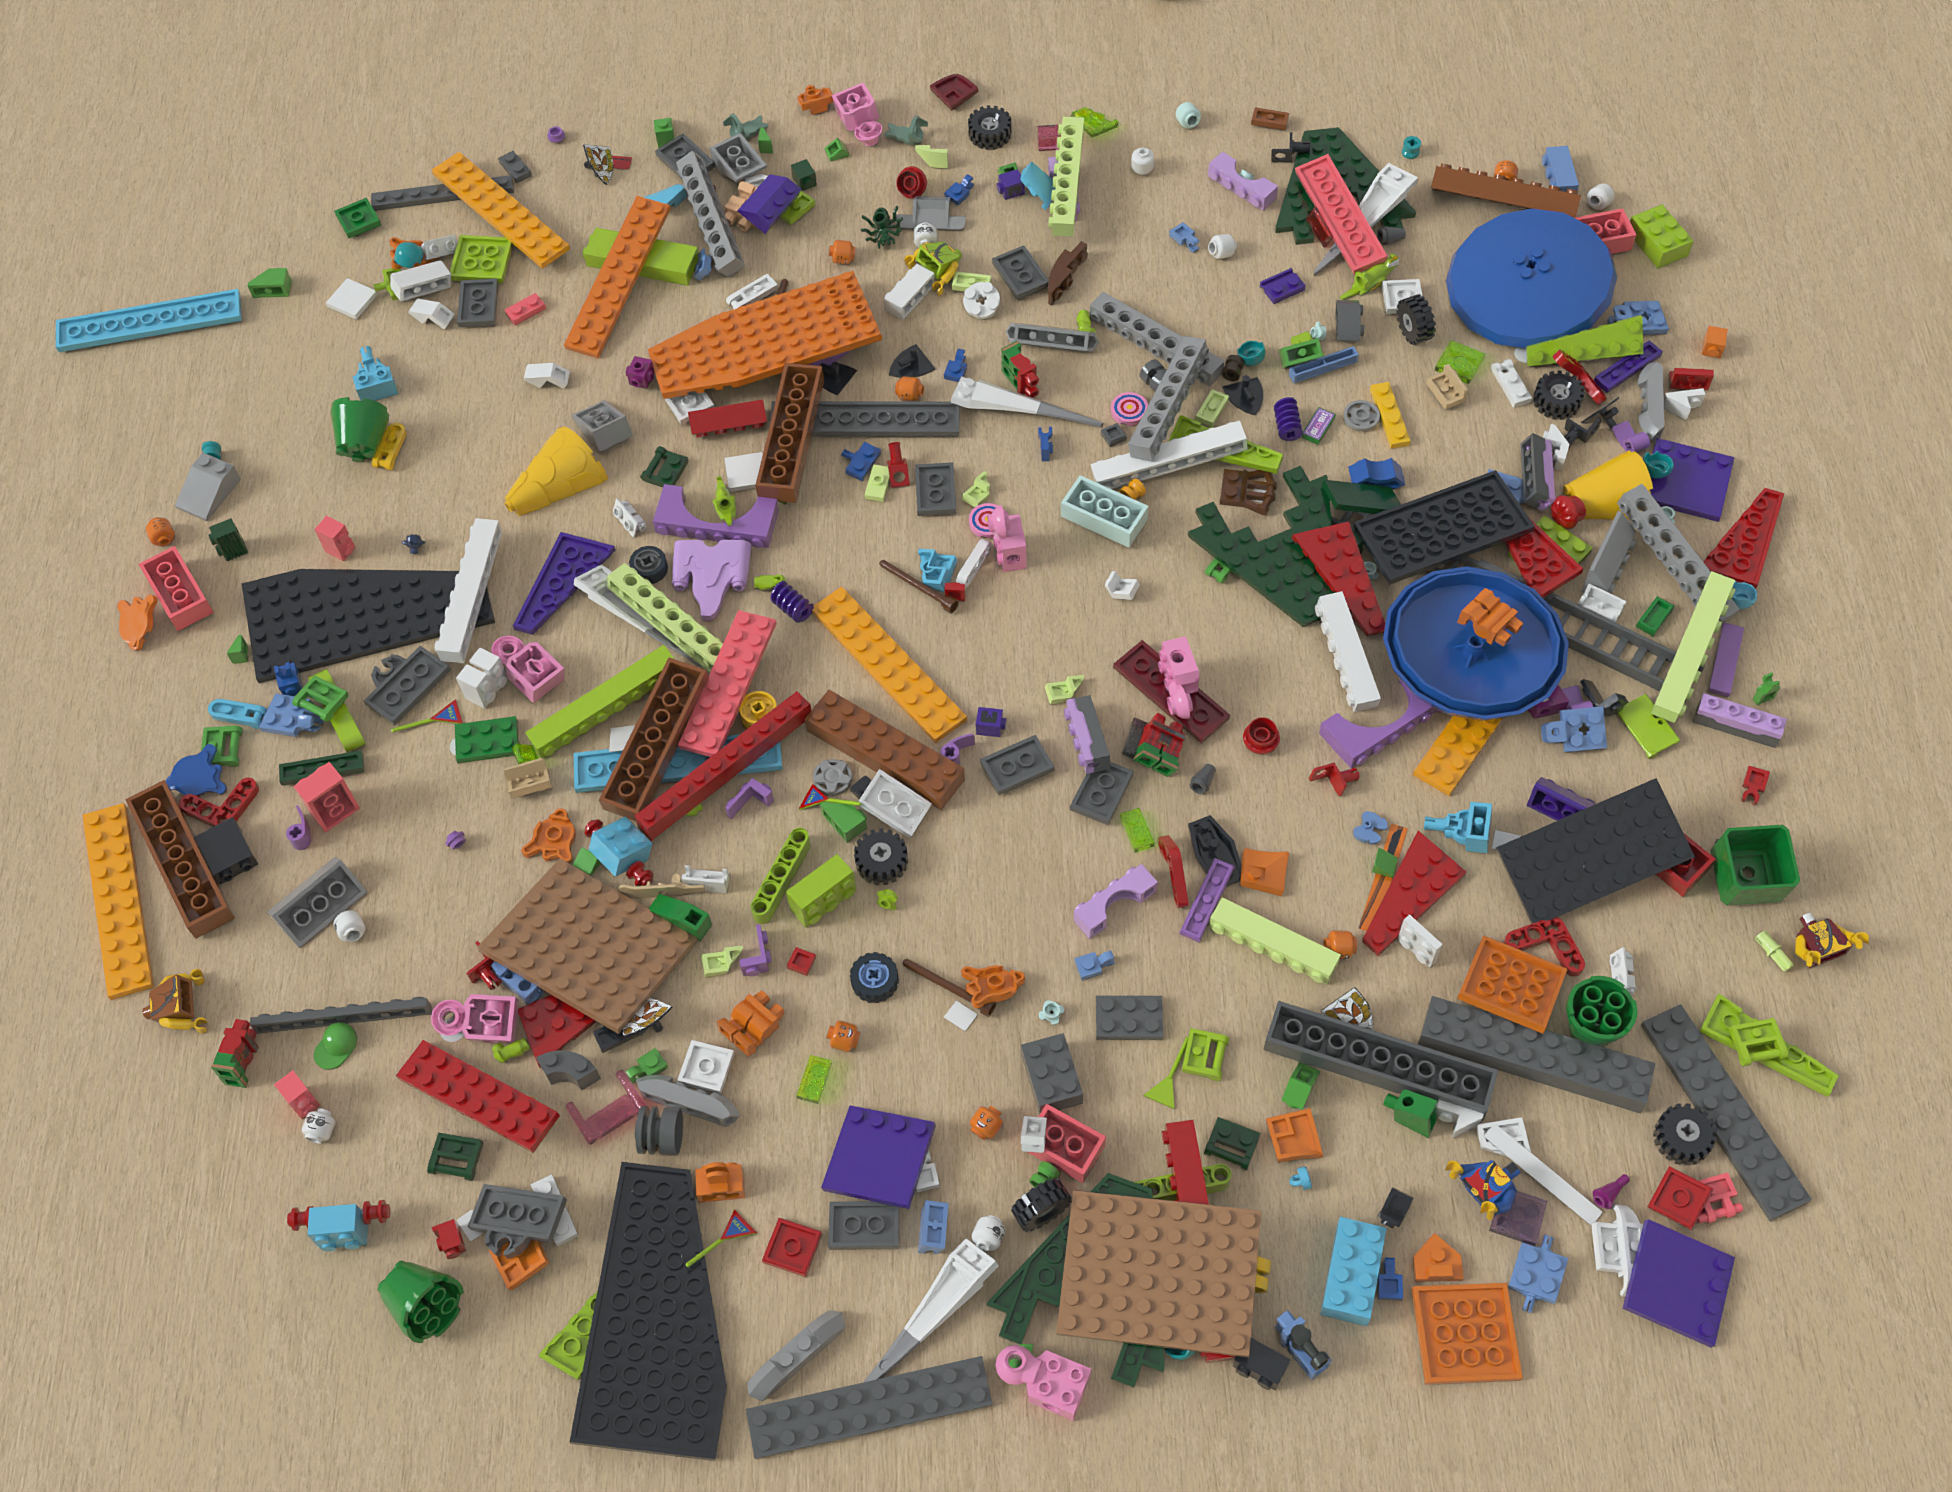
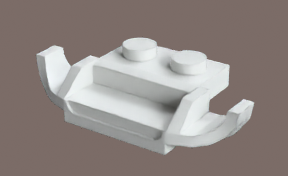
(1617, 1243)

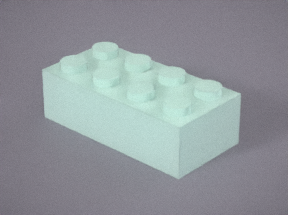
(1104, 511)

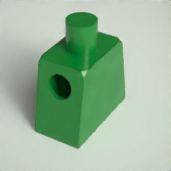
(1414, 1111)

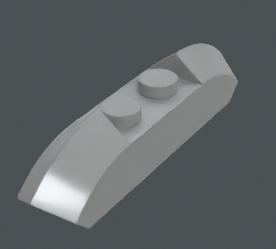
(1052, 336)
(1652, 407)
(696, 1103)
(795, 1355)

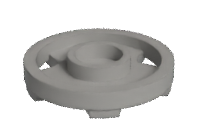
(1361, 417)
(832, 776)

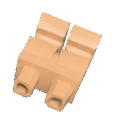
(731, 208)

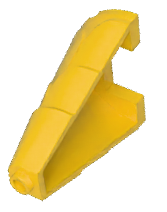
(555, 473)

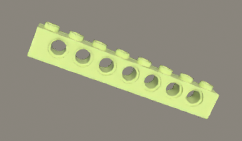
(1067, 177)
(665, 615)

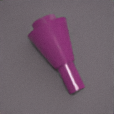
(1607, 1194)

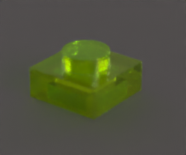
(524, 753)

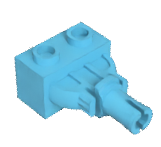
(373, 380)
(1466, 827)

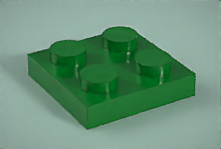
(357, 218)

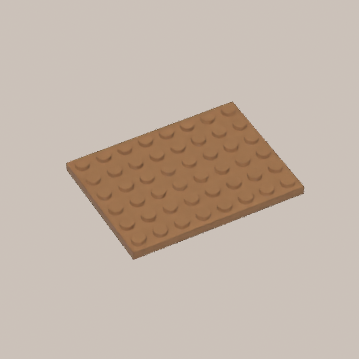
(588, 945)
(1160, 1273)

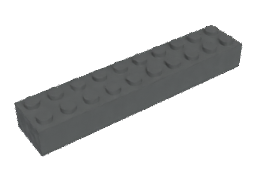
(1537, 1056)
(1378, 1058)

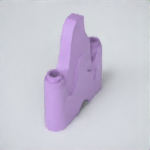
(712, 571)

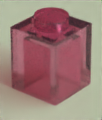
(1047, 137)

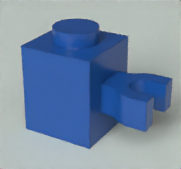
(288, 679)

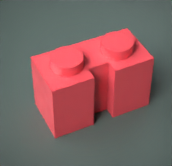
(334, 538)
(297, 1094)

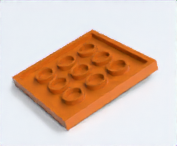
(1512, 984)
(1466, 1333)

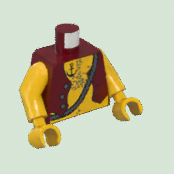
(1825, 941)

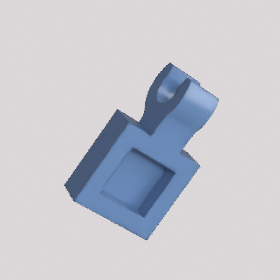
(1184, 234)
(703, 266)
(1090, 965)

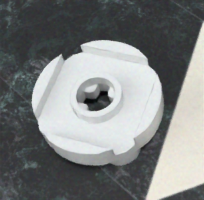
(973, 294)

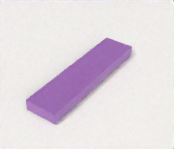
(1726, 659)
(1207, 900)

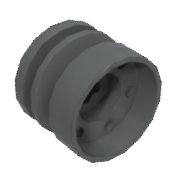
(656, 1130)

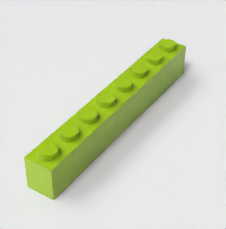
(598, 704)

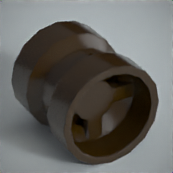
(1233, 367)

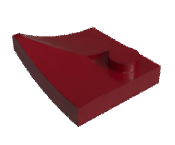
(954, 90)

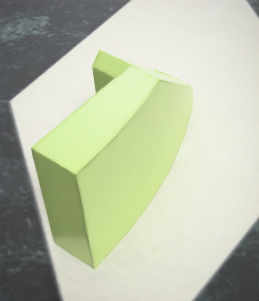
(933, 157)
(978, 492)
(1061, 691)
(720, 962)

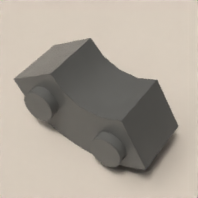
(1348, 320)
(568, 1067)

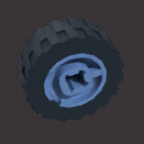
(874, 977)

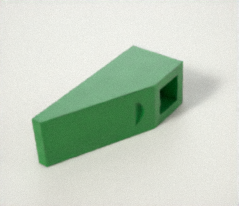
(682, 915)

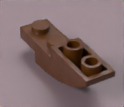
(1062, 271)

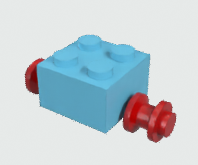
(621, 848)
(338, 1225)

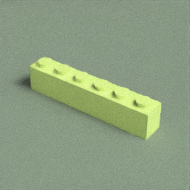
(1274, 941)

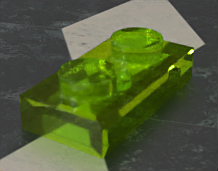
(1137, 830)
(814, 1079)

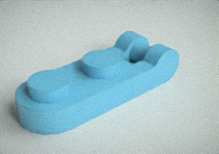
(236, 712)

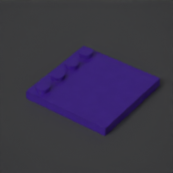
(1696, 482)
(879, 1157)
(1679, 1283)

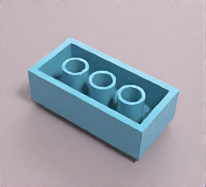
(1353, 1271)

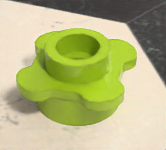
(887, 899)

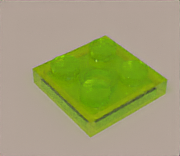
(1461, 359)

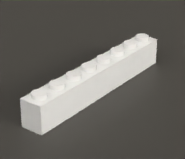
(1172, 456)
(468, 591)

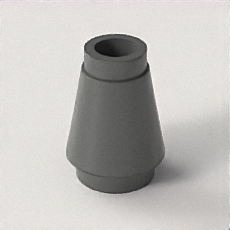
(1390, 234)
(1202, 779)

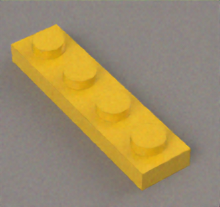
(1390, 415)

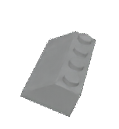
(1612, 554)
(317, 901)

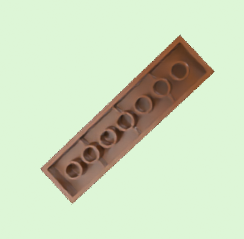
(1503, 191)
(790, 432)
(654, 739)
(884, 748)
(179, 859)

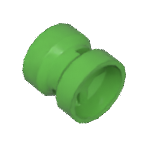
(1045, 1172)

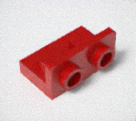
(1690, 378)

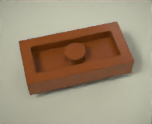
(1270, 118)

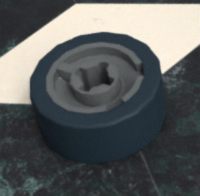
(649, 563)

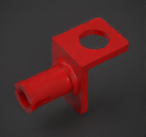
(897, 464)
(1337, 778)
(484, 971)

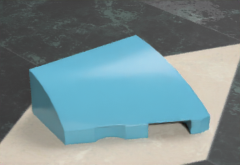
(1038, 183)
(672, 195)
(936, 568)

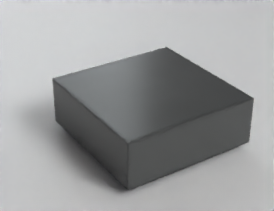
(1113, 435)

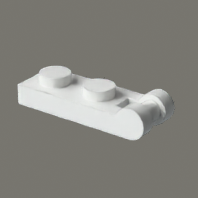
(752, 292)
(1511, 383)

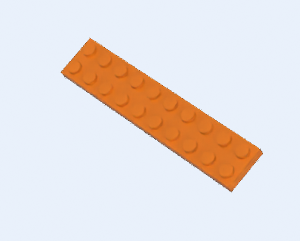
(617, 277)

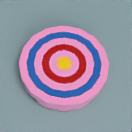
(1128, 408)
(978, 520)

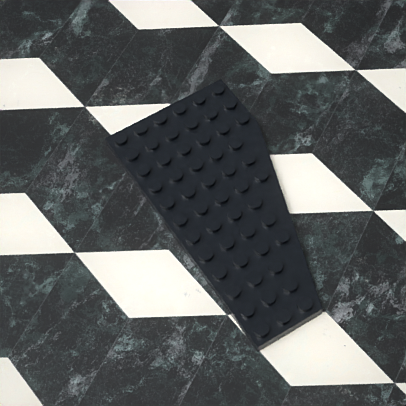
(344, 614)
(653, 1340)

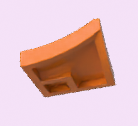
(1264, 870)
(1294, 1136)
(521, 1267)

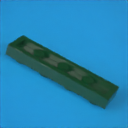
(344, 763)

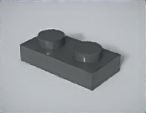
(515, 166)

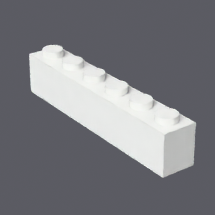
(1348, 652)

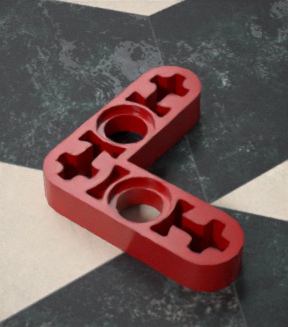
(1575, 368)
(221, 812)
(1172, 856)
(1553, 937)

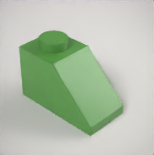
(663, 131)
(271, 283)
(1300, 353)
(844, 819)
(1300, 1086)

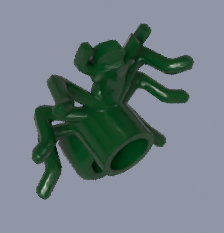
(882, 224)

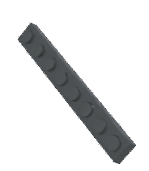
(425, 195)
(350, 1014)

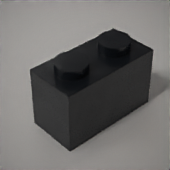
(1262, 1365)

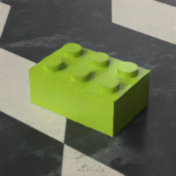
(1661, 236)
(821, 891)

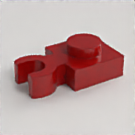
(1755, 782)

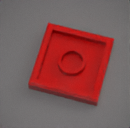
(1680, 1198)
(792, 1247)

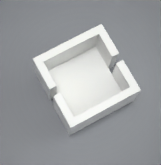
(481, 686)

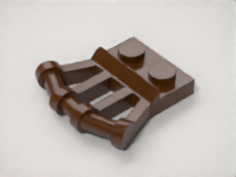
(1235, 491)

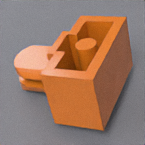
(720, 1182)

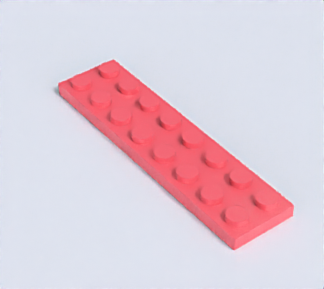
(1341, 213)
(727, 684)

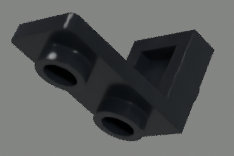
(1610, 706)
(1395, 1208)

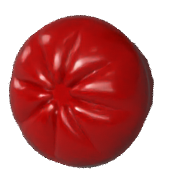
(911, 182)
(1568, 511)
(1261, 736)

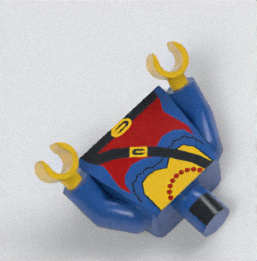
(1487, 1184)

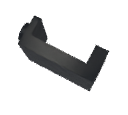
(226, 850)

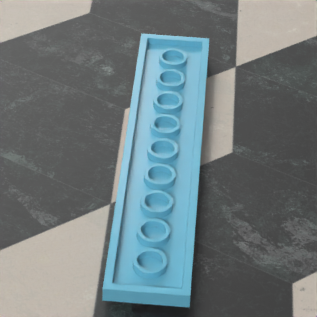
(148, 320)
(595, 767)

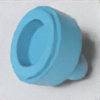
(1301, 1178)

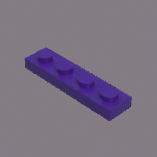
(1627, 367)

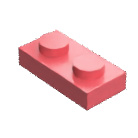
(525, 309)

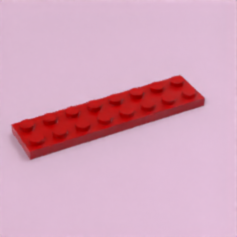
(478, 1096)

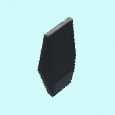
(1212, 842)

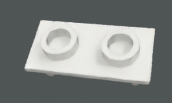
(439, 246)
(624, 513)
(1621, 965)

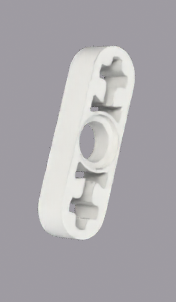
(974, 562)

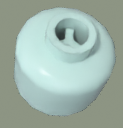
(1188, 115)

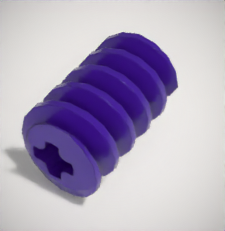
(1288, 419)
(791, 602)

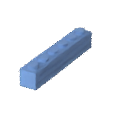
(1323, 364)

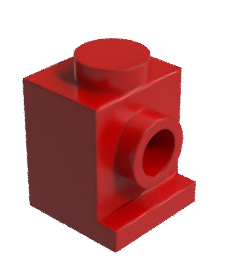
(449, 1238)

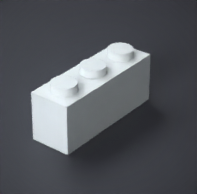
(420, 280)
(909, 291)

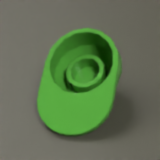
(336, 1046)

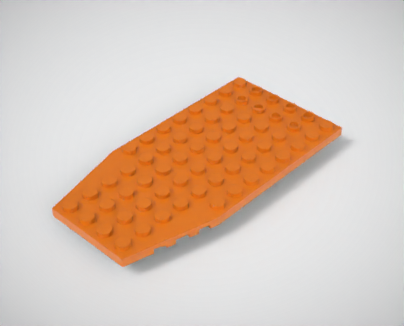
(764, 336)

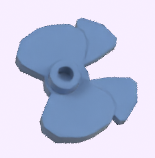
(1365, 832)

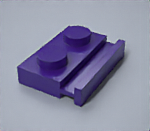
(1282, 285)

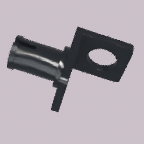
(1294, 147)
(1577, 432)

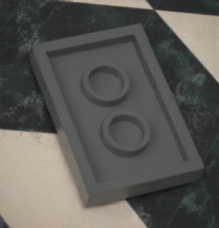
(677, 149)
(1020, 272)
(477, 303)
(935, 489)
(1017, 765)
(1102, 793)
(1129, 1018)
(863, 1225)

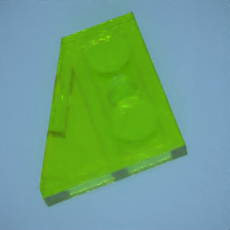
(1094, 121)

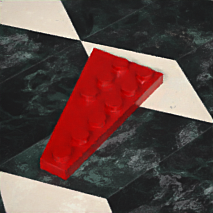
(1746, 544)
(1542, 561)
(1343, 569)
(1417, 885)
(552, 1024)

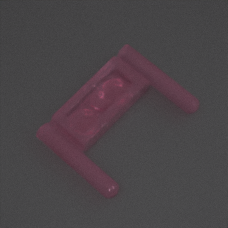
(610, 1116)

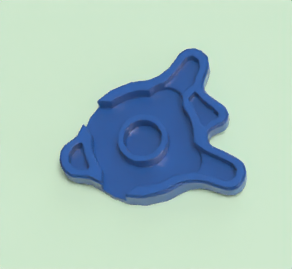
(197, 774)

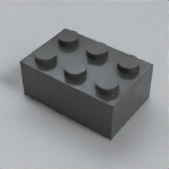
(1052, 1073)

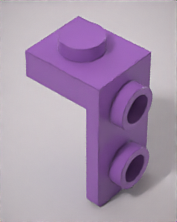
(752, 788)
(755, 965)

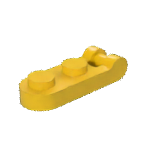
(390, 446)

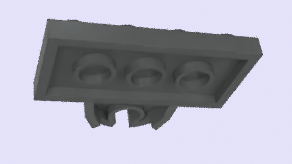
(404, 683)
(515, 1218)

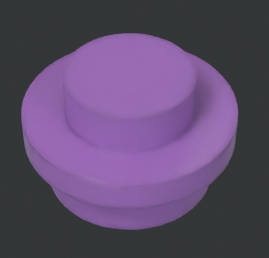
(555, 134)
(455, 840)

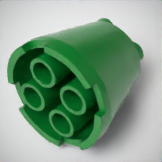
(358, 427)
(1600, 1011)
(420, 1299)

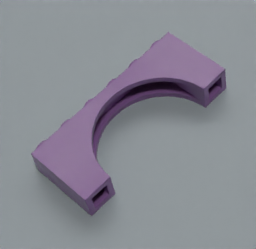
(754, 526)
(1357, 742)

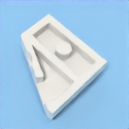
(1513, 1127)

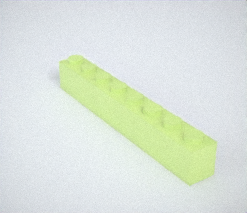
(1693, 647)

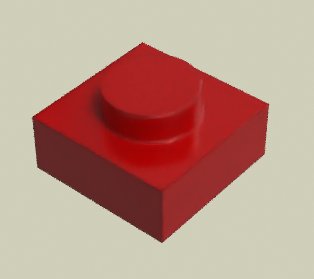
(956, 590)
(801, 961)

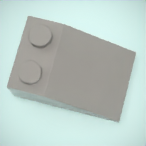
(736, 158)
(603, 425)
(207, 486)

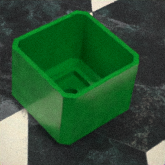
(1763, 851)

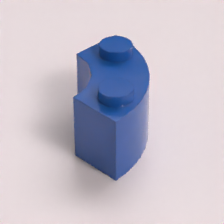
(1378, 473)

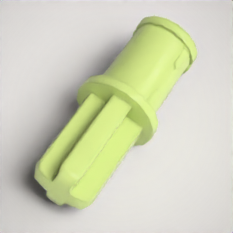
(1774, 950)

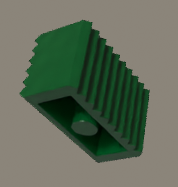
(228, 540)

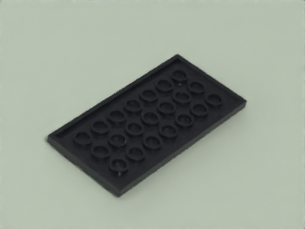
(1443, 527)
(1595, 852)

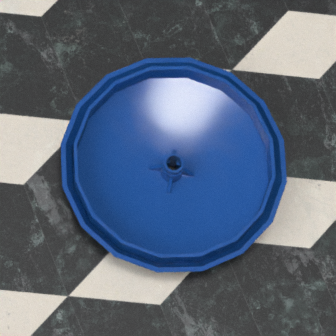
(1531, 278)
(1459, 669)

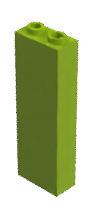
(665, 262)

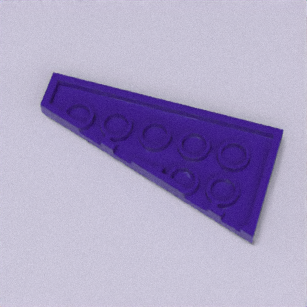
(555, 583)

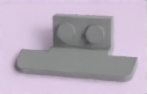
(933, 211)

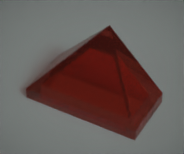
(1320, 227)

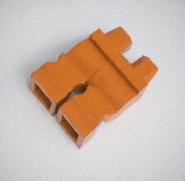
(1491, 618)
(753, 1018)

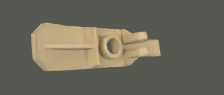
(676, 888)

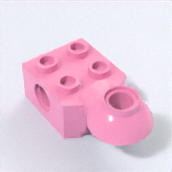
(859, 113)
(1008, 539)
(528, 666)
(1180, 675)
(480, 1018)
(1050, 1379)

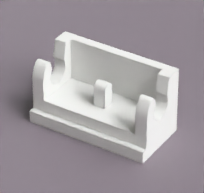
(1602, 603)
(712, 880)

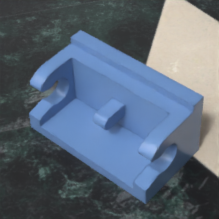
(933, 1227)

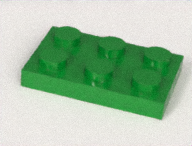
(486, 739)

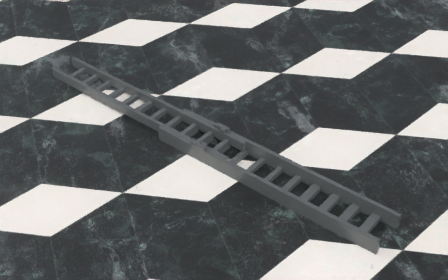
(1607, 626)

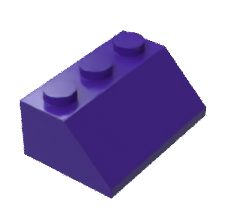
(769, 202)
(1555, 800)

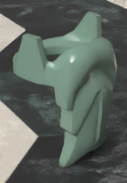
(746, 129)
(911, 135)

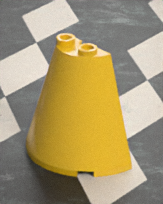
(1607, 483)

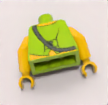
(937, 258)

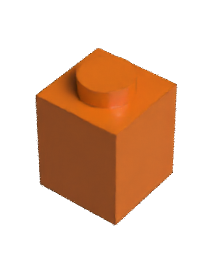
(1714, 341)

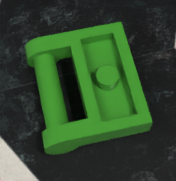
(322, 692)
(217, 737)

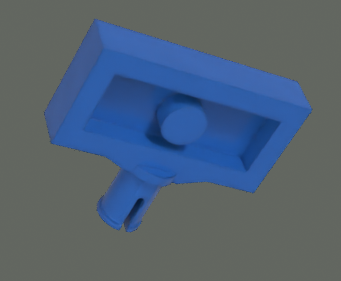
(861, 460)

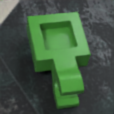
(1767, 690)
(649, 1064)

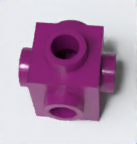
(640, 372)

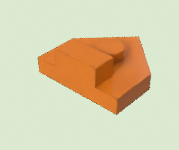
(815, 99)
(1437, 1262)

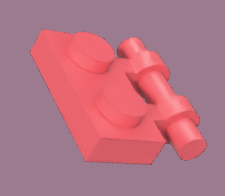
(1722, 1191)

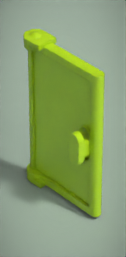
(1646, 729)

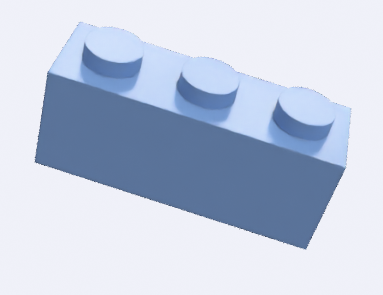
(1560, 168)

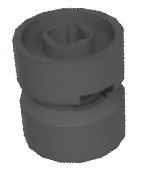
(1152, 373)

